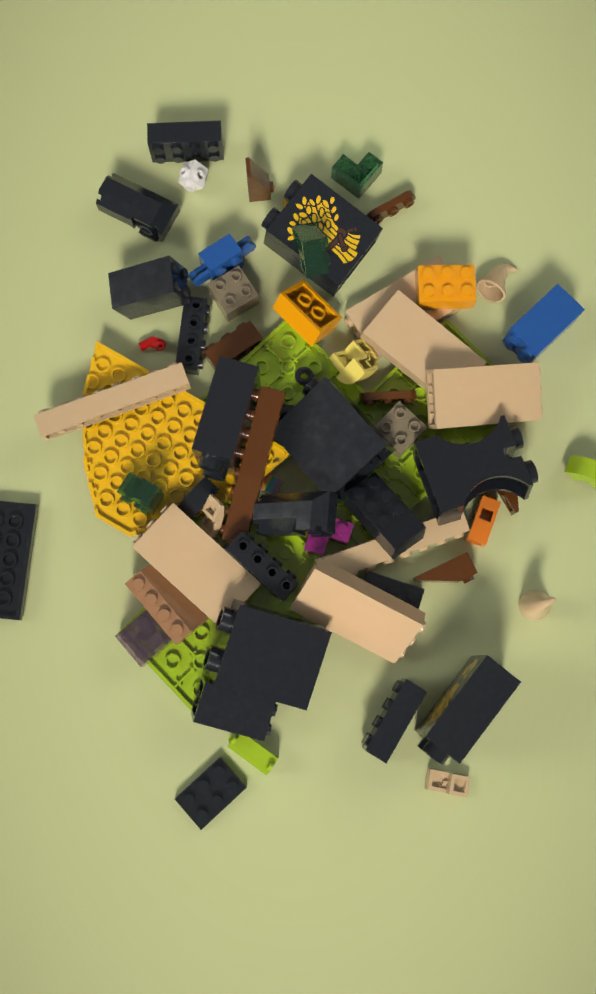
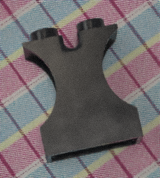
(460, 472)

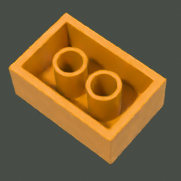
(445, 286)
(307, 312)

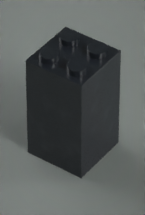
(149, 287)
(232, 710)

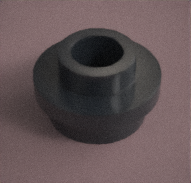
(303, 370)

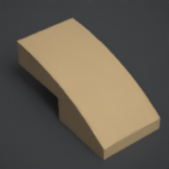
(213, 516)
(447, 782)

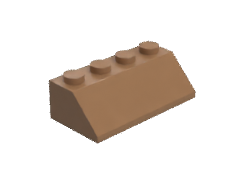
(166, 604)

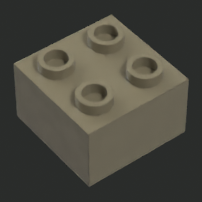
(233, 293)
(401, 428)

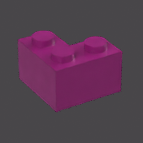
(342, 534)

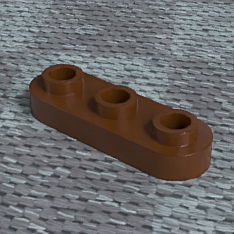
(392, 206)
(387, 398)

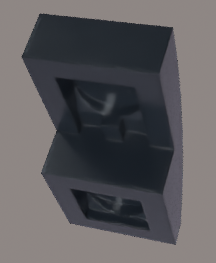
(197, 497)

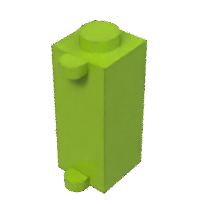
(253, 752)

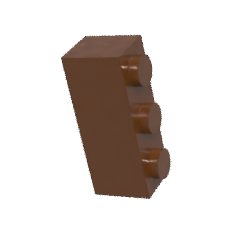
(234, 344)

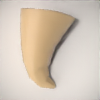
(493, 284)
(535, 604)

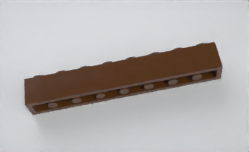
(254, 461)

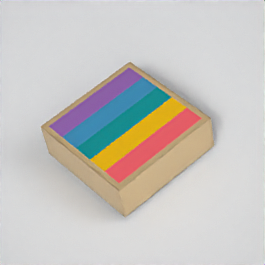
(271, 484)

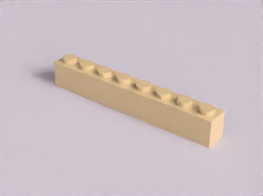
(112, 401)
(369, 553)

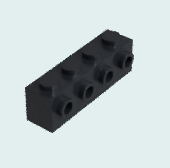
(192, 333)
(260, 565)

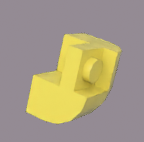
(355, 362)

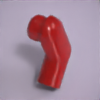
(152, 342)

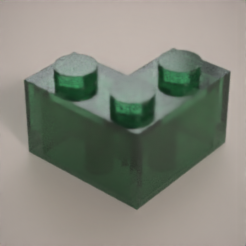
(356, 177)
(312, 249)
(142, 493)

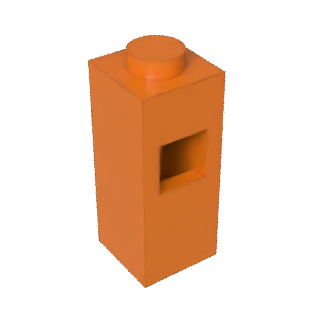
(482, 520)

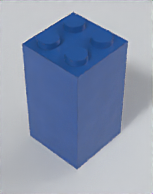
(542, 324)

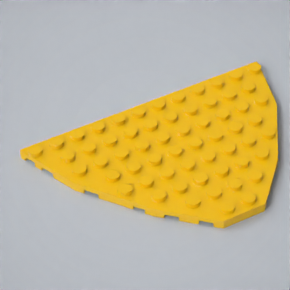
(147, 442)

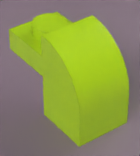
(582, 469)

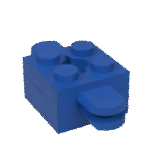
(221, 258)

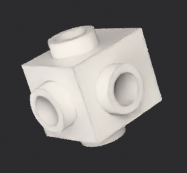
(193, 176)

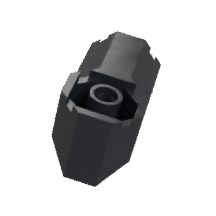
(137, 207)
(296, 514)

